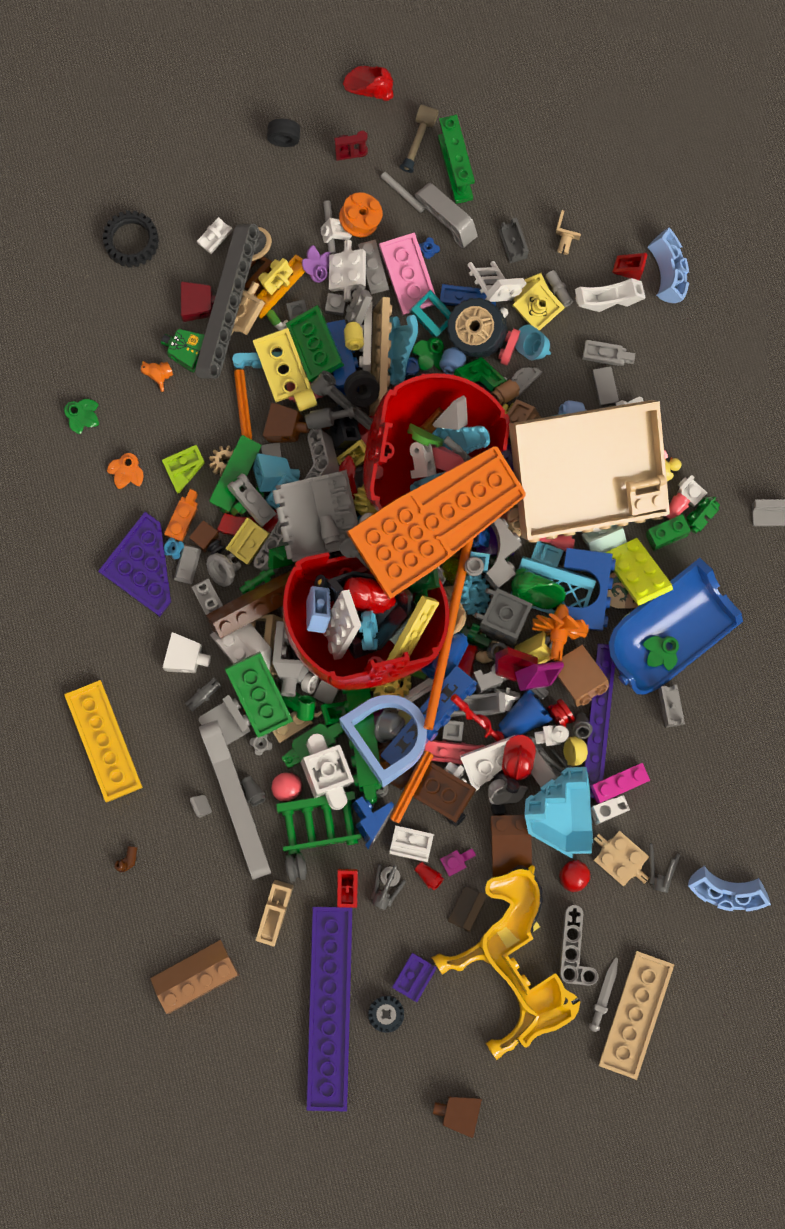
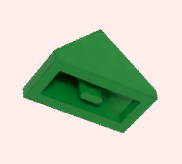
(333, 712)

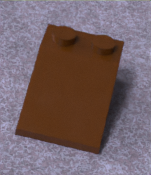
(509, 843)

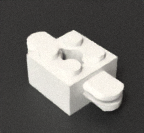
(327, 771)

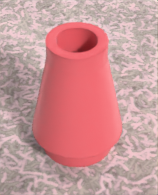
(677, 505)

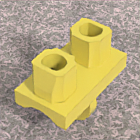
(277, 276)

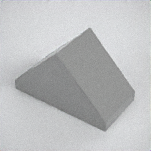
(454, 416)

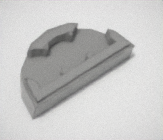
(525, 377)

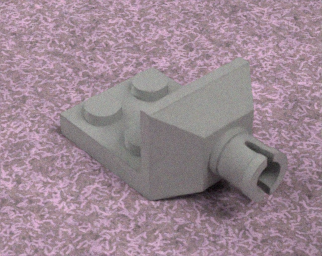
(288, 670)

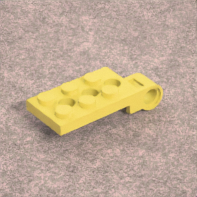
(302, 393)

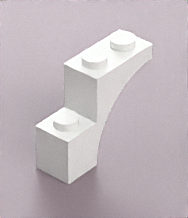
(601, 298)

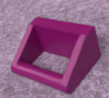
(538, 675)

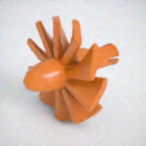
(559, 629)

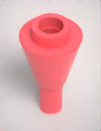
(561, 542)

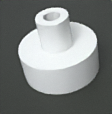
(309, 683)

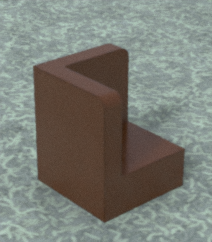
(204, 535)

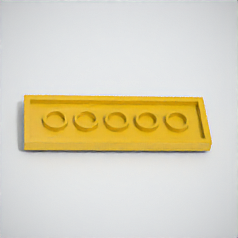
(103, 741)

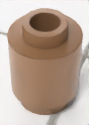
(506, 392)

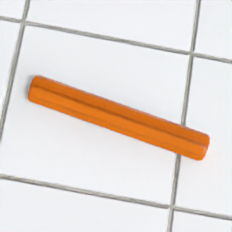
(243, 403)
(411, 786)

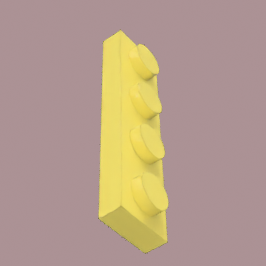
(415, 627)

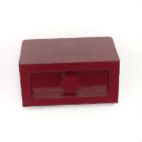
(510, 661)

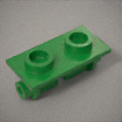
(708, 508)

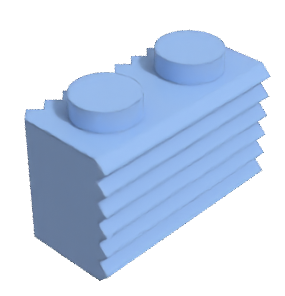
(318, 609)

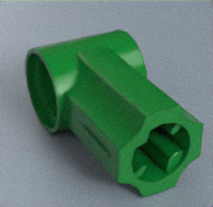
(302, 705)

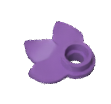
(316, 264)

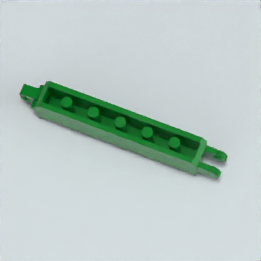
(366, 728)

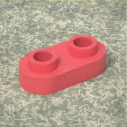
(511, 338)

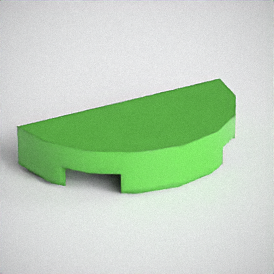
(424, 437)

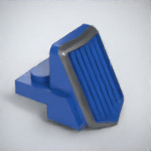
(371, 823)

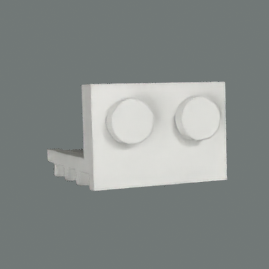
(502, 289)

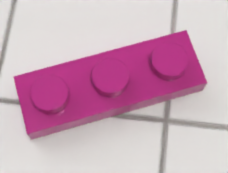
(620, 783)

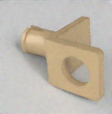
(566, 237)

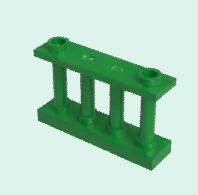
(456, 159)
(306, 806)

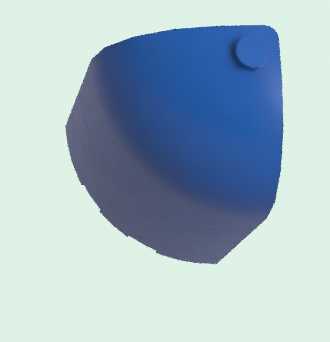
(690, 613)

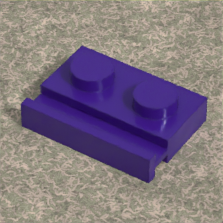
(414, 977)

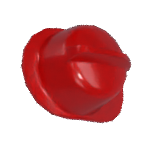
(518, 757)

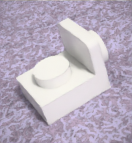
(333, 229)
(691, 490)

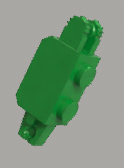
(299, 746)

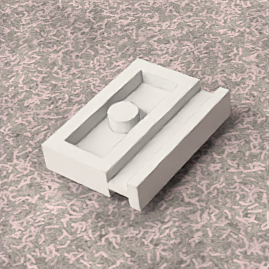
(411, 844)

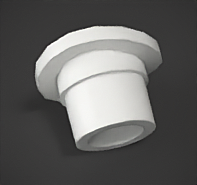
(510, 697)

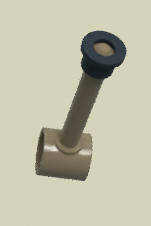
(426, 118)

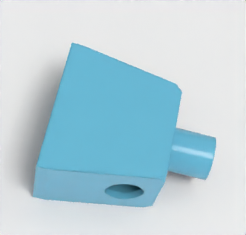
(270, 470)

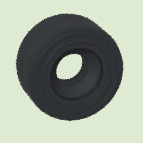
(283, 132)
(364, 398)

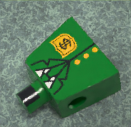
(184, 348)

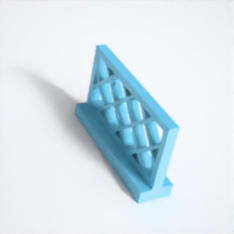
(562, 575)

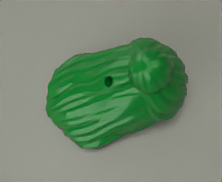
(537, 589)

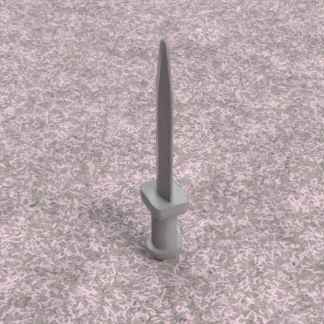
(600, 1007)

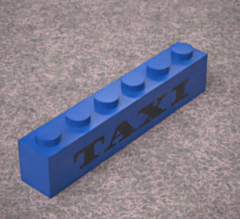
(455, 683)

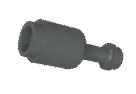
(326, 417)

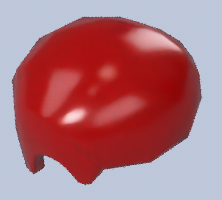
(574, 876)

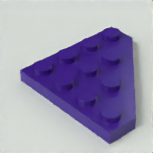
(140, 565)

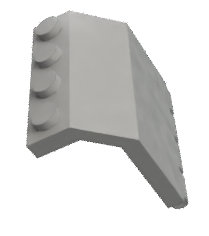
(303, 506)

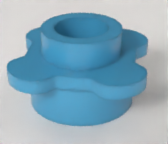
(168, 548)

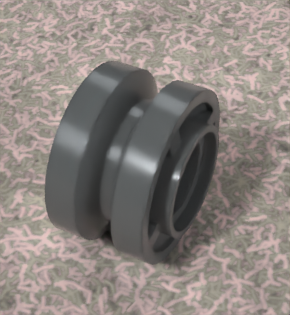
(296, 867)

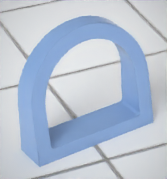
(349, 720)

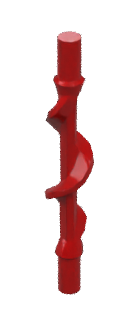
(482, 720)

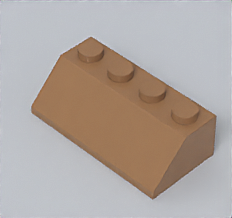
(194, 977)

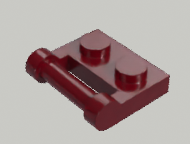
(345, 146)

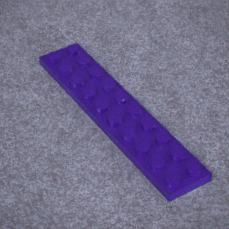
(329, 1009)

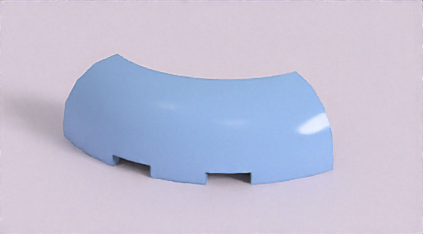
(671, 265)
(726, 894)

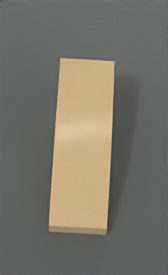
(274, 912)

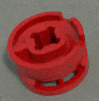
(560, 713)

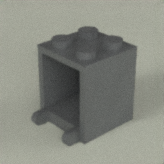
(504, 617)

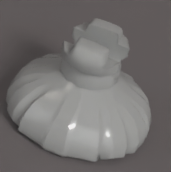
(222, 568)

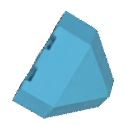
(562, 813)

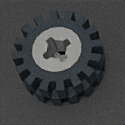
(386, 1014)

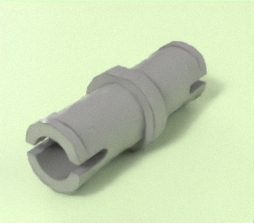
(559, 288)

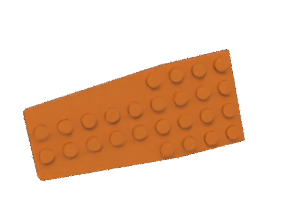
(435, 520)

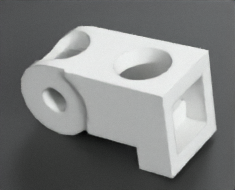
(423, 460)
(609, 809)

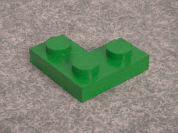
(481, 371)

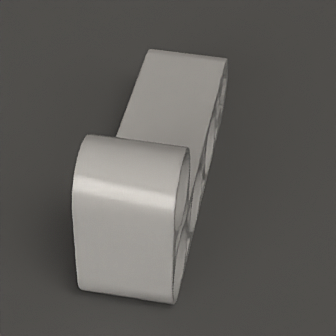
(448, 213)
(575, 945)

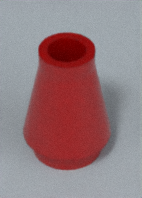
(429, 876)

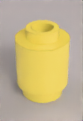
(353, 336)

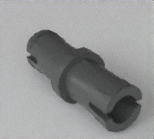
(203, 694)

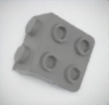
(229, 718)

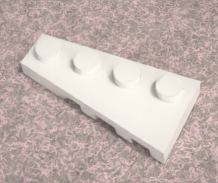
(365, 360)

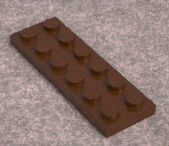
(437, 788)

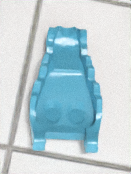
(402, 342)
(467, 437)

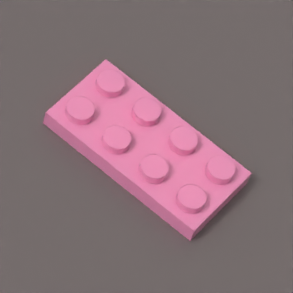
(407, 271)

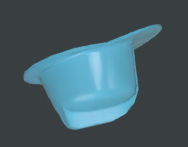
(532, 343)

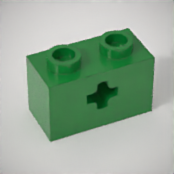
(668, 532)

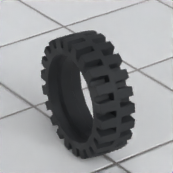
(128, 218)

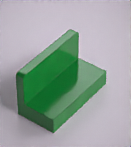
(278, 558)

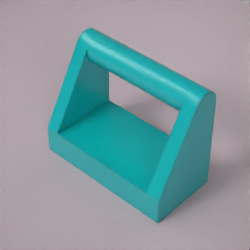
(425, 321)

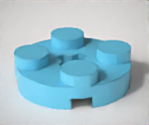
(369, 629)

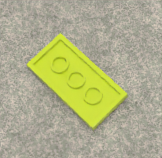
(639, 572)

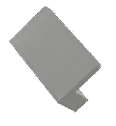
(768, 512)

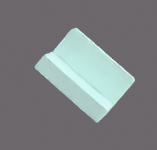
(605, 539)

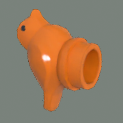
(157, 372)

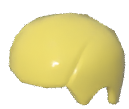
(575, 751)

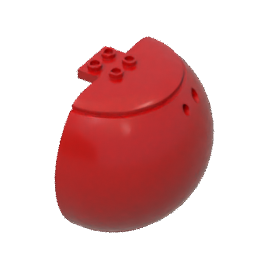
(413, 401)
(349, 672)

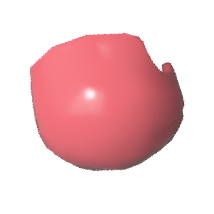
(286, 787)

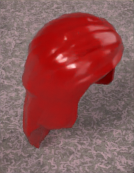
(368, 595)

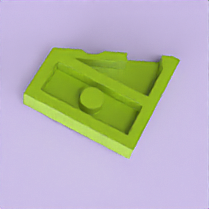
(183, 466)

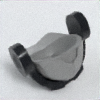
(504, 791)

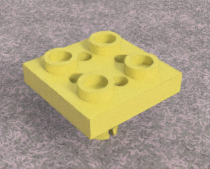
(543, 301)

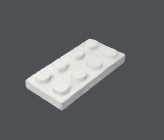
(342, 625)

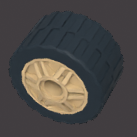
(463, 324)

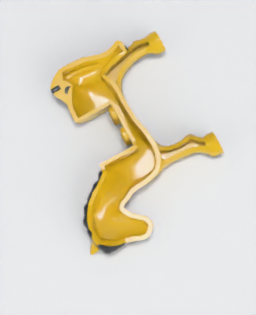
(543, 1004)

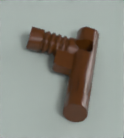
(427, 425)

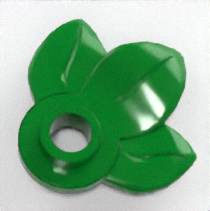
(426, 353)
(84, 415)
(659, 653)

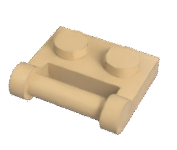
(649, 500)

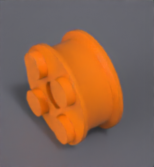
(360, 214)

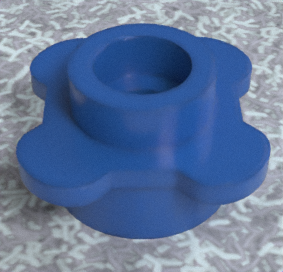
(428, 253)

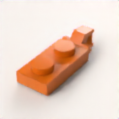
(182, 517)

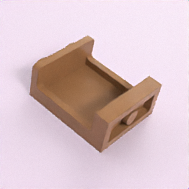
(582, 676)

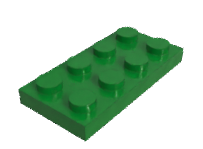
(314, 343)
(258, 694)

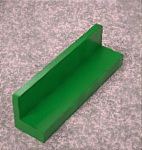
(239, 462)

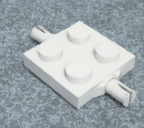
(347, 270)

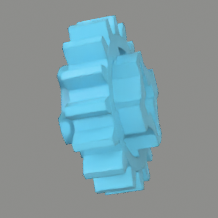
(475, 595)

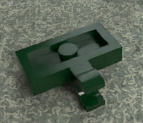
(424, 584)
(480, 640)

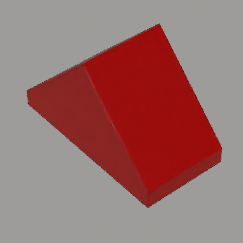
(630, 265)
(347, 888)

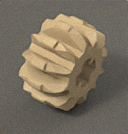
(217, 460)

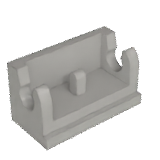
(671, 706)

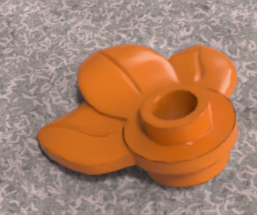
(125, 473)

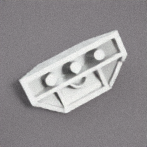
(243, 644)

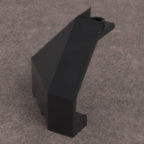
(387, 622)

